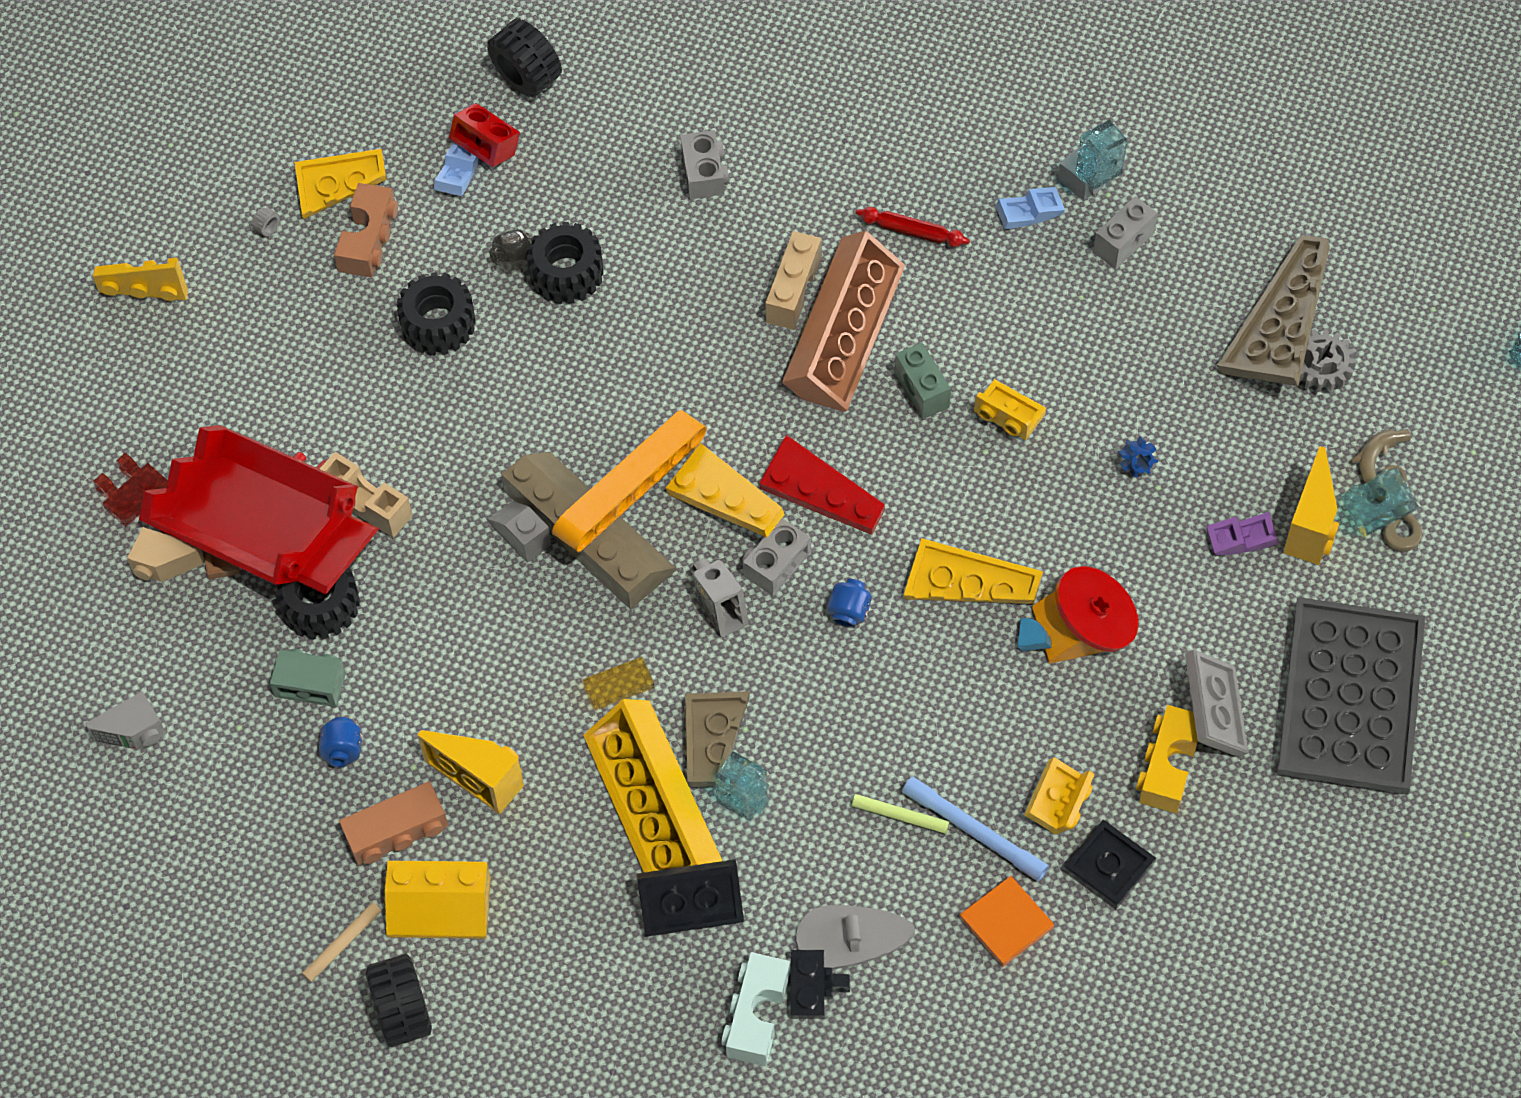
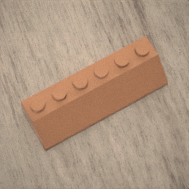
(844, 322)

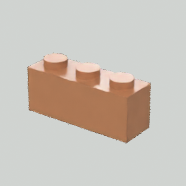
(394, 823)

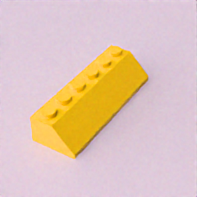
(649, 789)

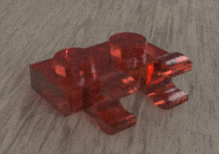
(127, 500)

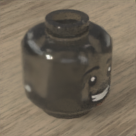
(510, 249)

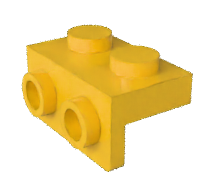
(1009, 409)
(1059, 797)

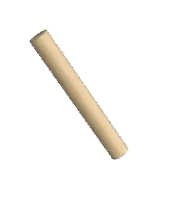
(341, 942)

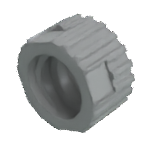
(266, 221)

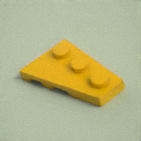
(149, 280)

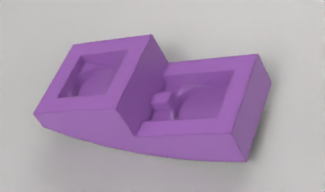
(1242, 536)

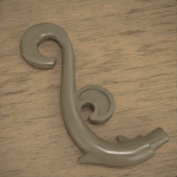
(1367, 456)

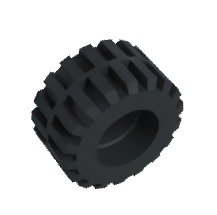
(524, 57)
(562, 243)
(432, 294)
(320, 617)
(398, 1000)

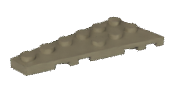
(1278, 329)

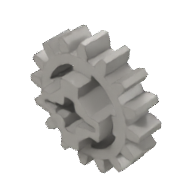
(1327, 361)

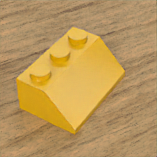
(437, 899)

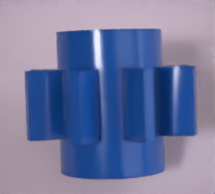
(1132, 450)

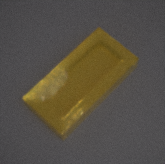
(618, 683)

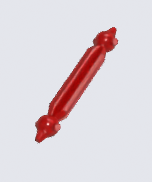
(912, 226)

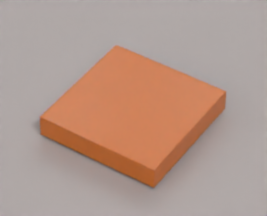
(1006, 921)

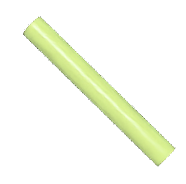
(900, 813)

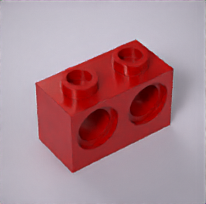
(484, 135)

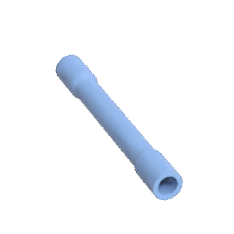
(1019, 857)

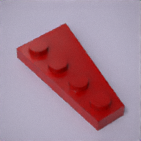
(814, 484)

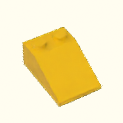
(1313, 523)
(475, 765)

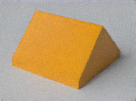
(1063, 642)

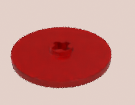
(1096, 608)

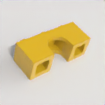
(1162, 783)

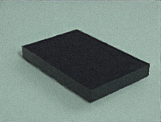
(690, 897)

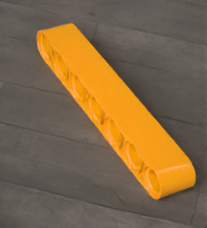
(629, 481)

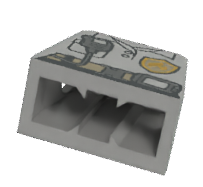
(715, 585)

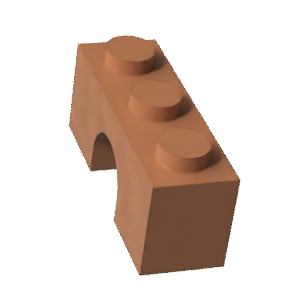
(362, 251)

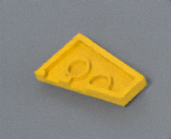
(335, 178)

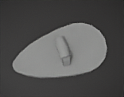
(852, 934)

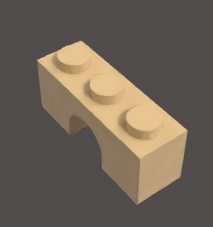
(789, 286)
(378, 506)

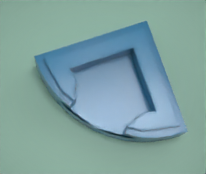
(1033, 635)

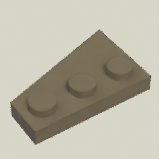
(711, 732)

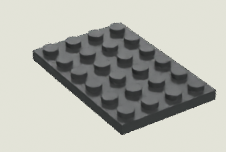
(1352, 695)

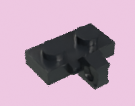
(813, 984)

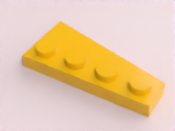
(722, 491)
(966, 576)

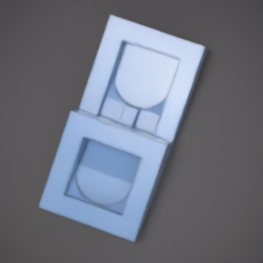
(457, 171)
(1035, 207)

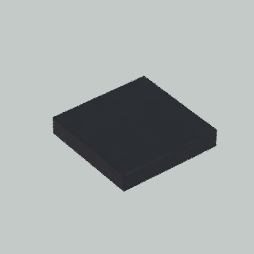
(1109, 864)

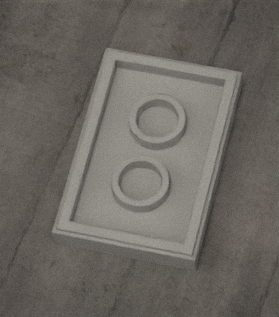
(1216, 703)

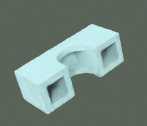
(763, 980)

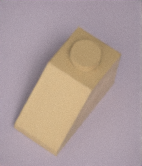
(162, 556)

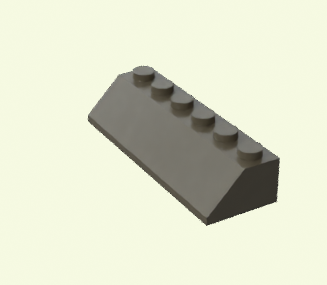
(616, 557)

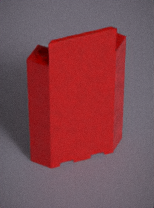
(260, 510)

